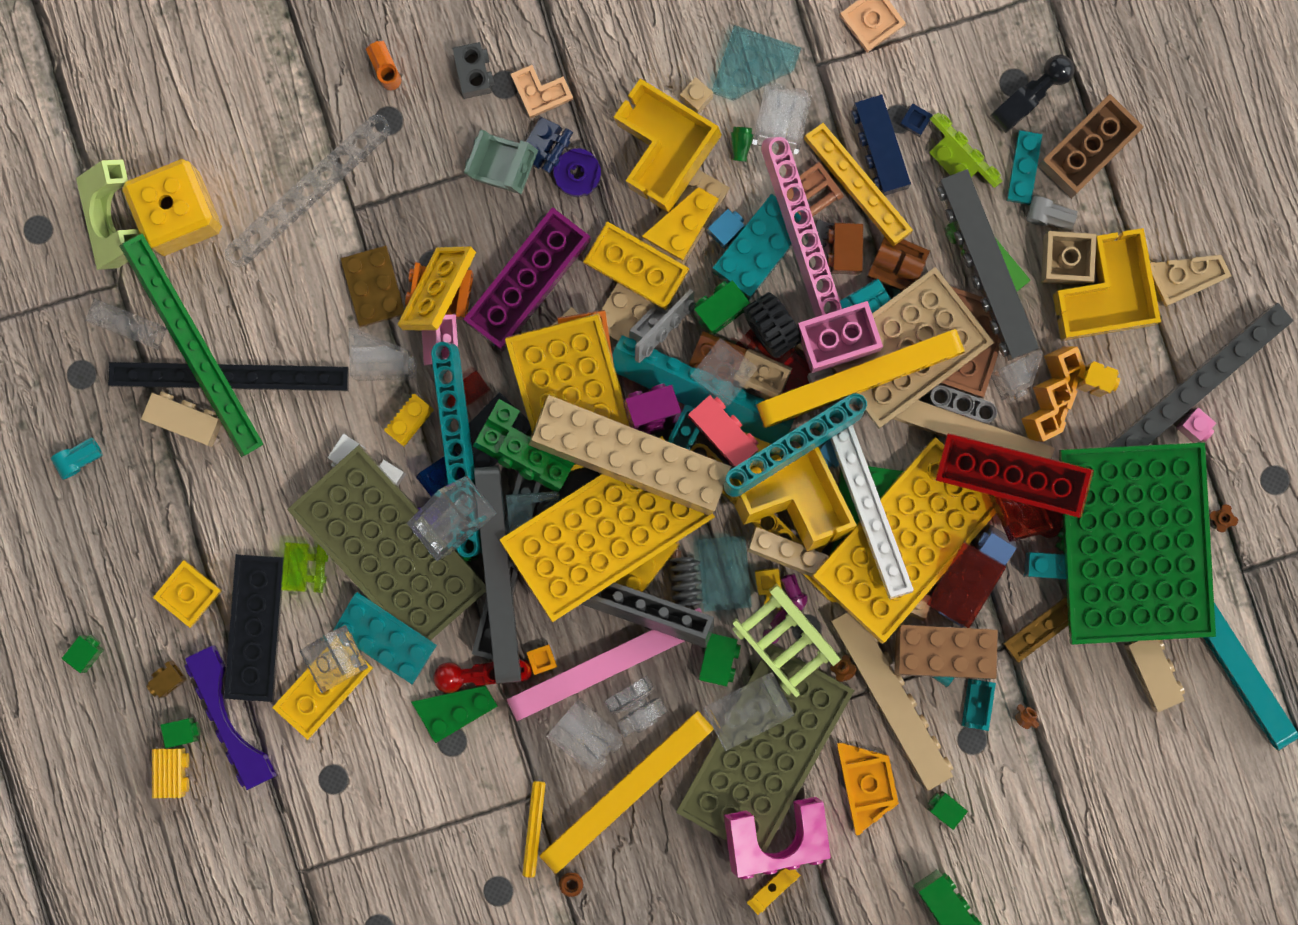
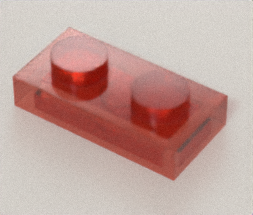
(474, 389)

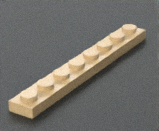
(797, 558)

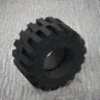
(772, 325)

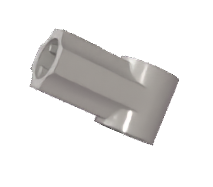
(1044, 213)

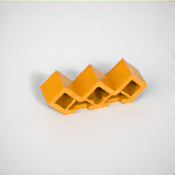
(1055, 394)

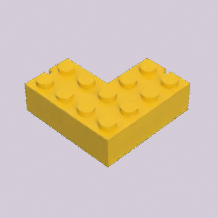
(676, 141)
(1122, 298)
(807, 494)

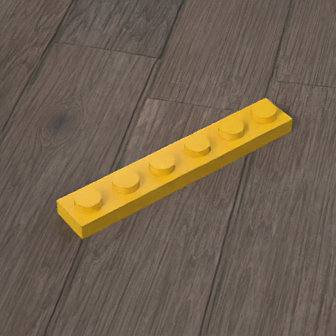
(858, 184)

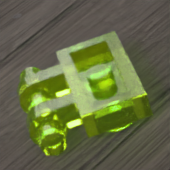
(297, 564)

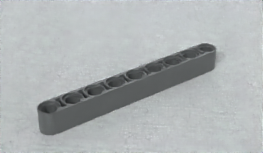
(498, 580)

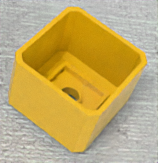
(189, 218)

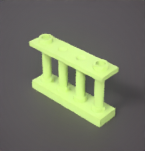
(809, 636)

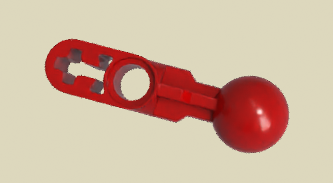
(450, 677)

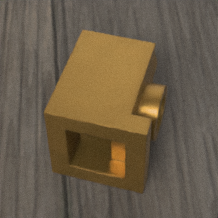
(166, 680)

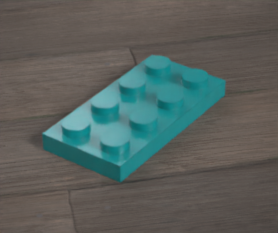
(386, 638)

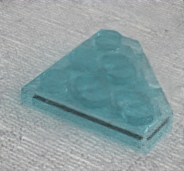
(752, 63)

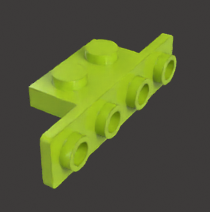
(957, 155)

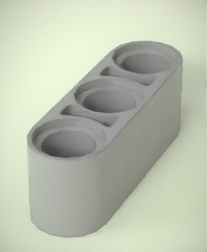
(973, 402)

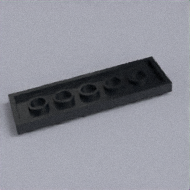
(254, 628)

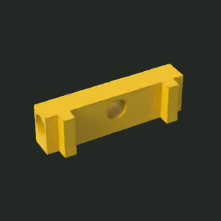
(765, 897)

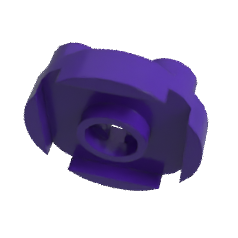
(584, 184)

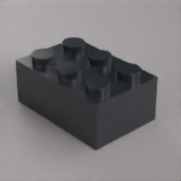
(475, 426)

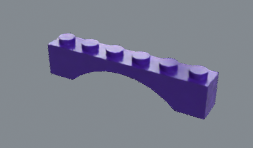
(208, 671)

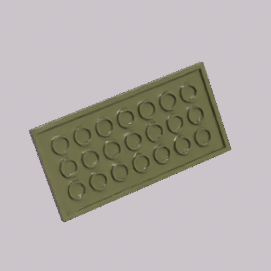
(364, 528)
(772, 766)

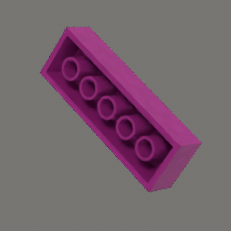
(527, 279)

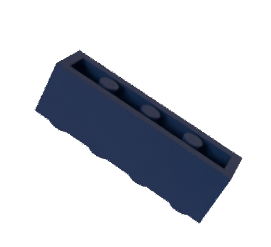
(881, 145)

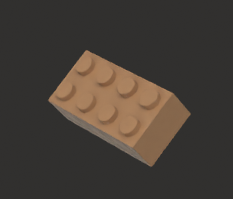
(1090, 146)
(946, 652)

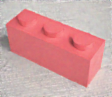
(723, 431)

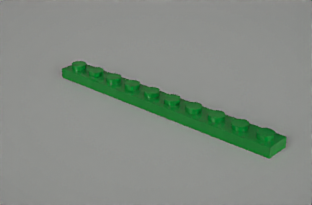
(191, 344)

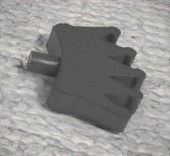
(822, 229)

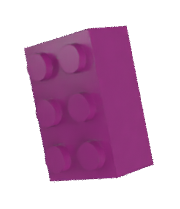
(653, 410)

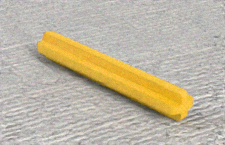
(533, 829)

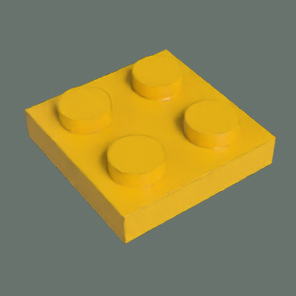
(187, 594)

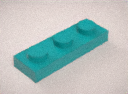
(1024, 167)

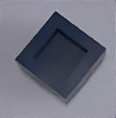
(916, 120)

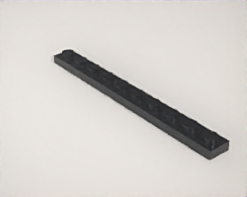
(238, 376)

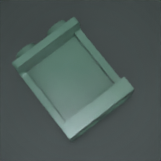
(500, 162)

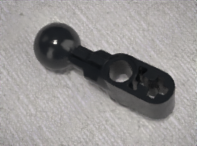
(1057, 71)

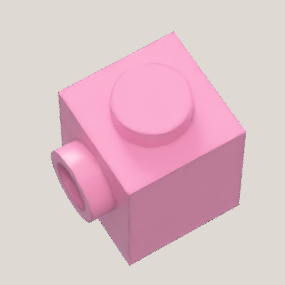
(1197, 426)

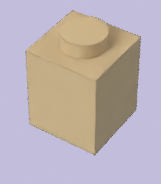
(696, 96)

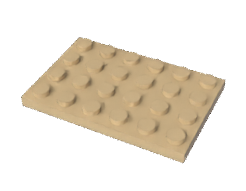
(912, 316)

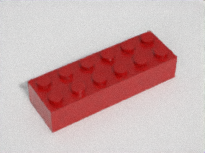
(1014, 475)

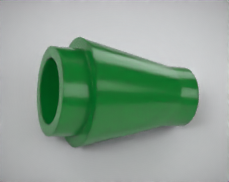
(741, 142)

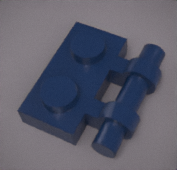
(543, 138)

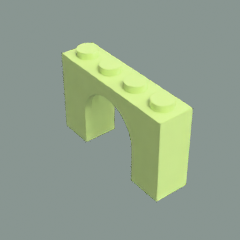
(96, 193)

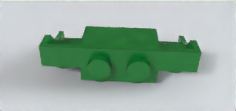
(512, 449)

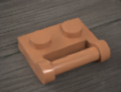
(813, 182)

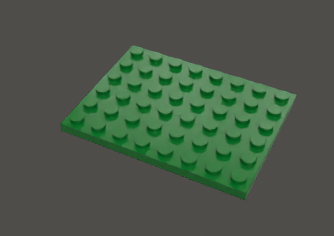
(1142, 546)

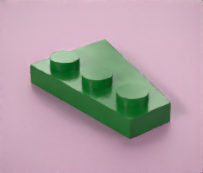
(452, 711)

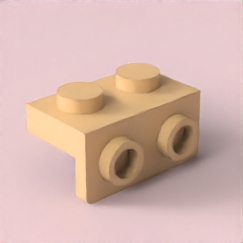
(769, 377)

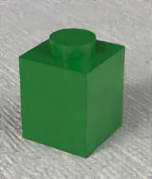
(83, 653)
(180, 732)
(946, 809)

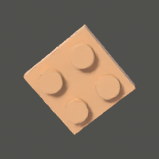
(872, 21)

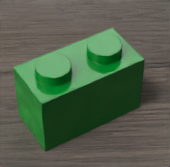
(718, 660)

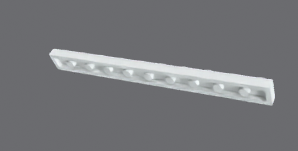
(868, 505)

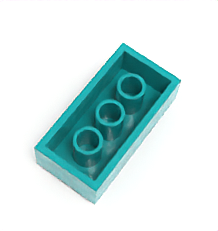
(756, 249)

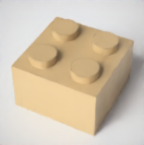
(1068, 258)

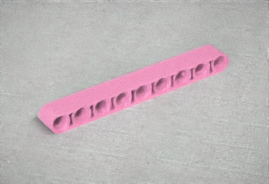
(804, 226)
(590, 672)

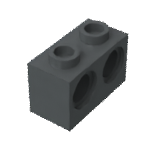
(468, 71)

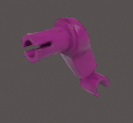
(794, 593)

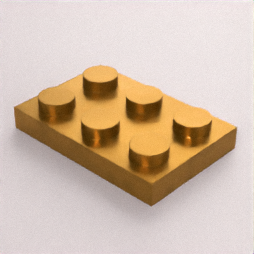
(373, 286)

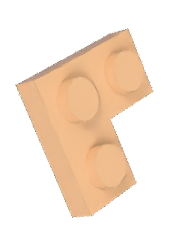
(539, 97)

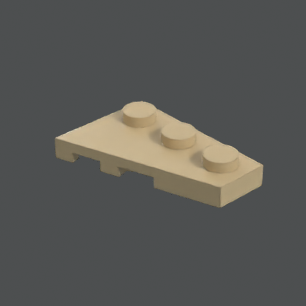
(1186, 277)

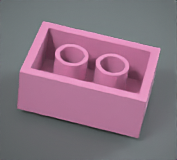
(839, 337)

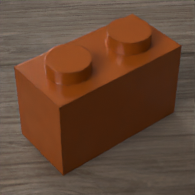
(846, 248)

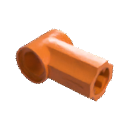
(383, 64)

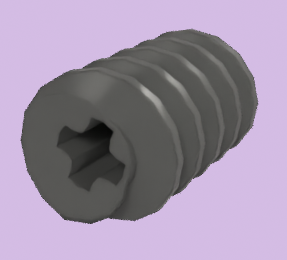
(686, 581)

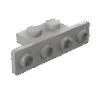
(658, 323)

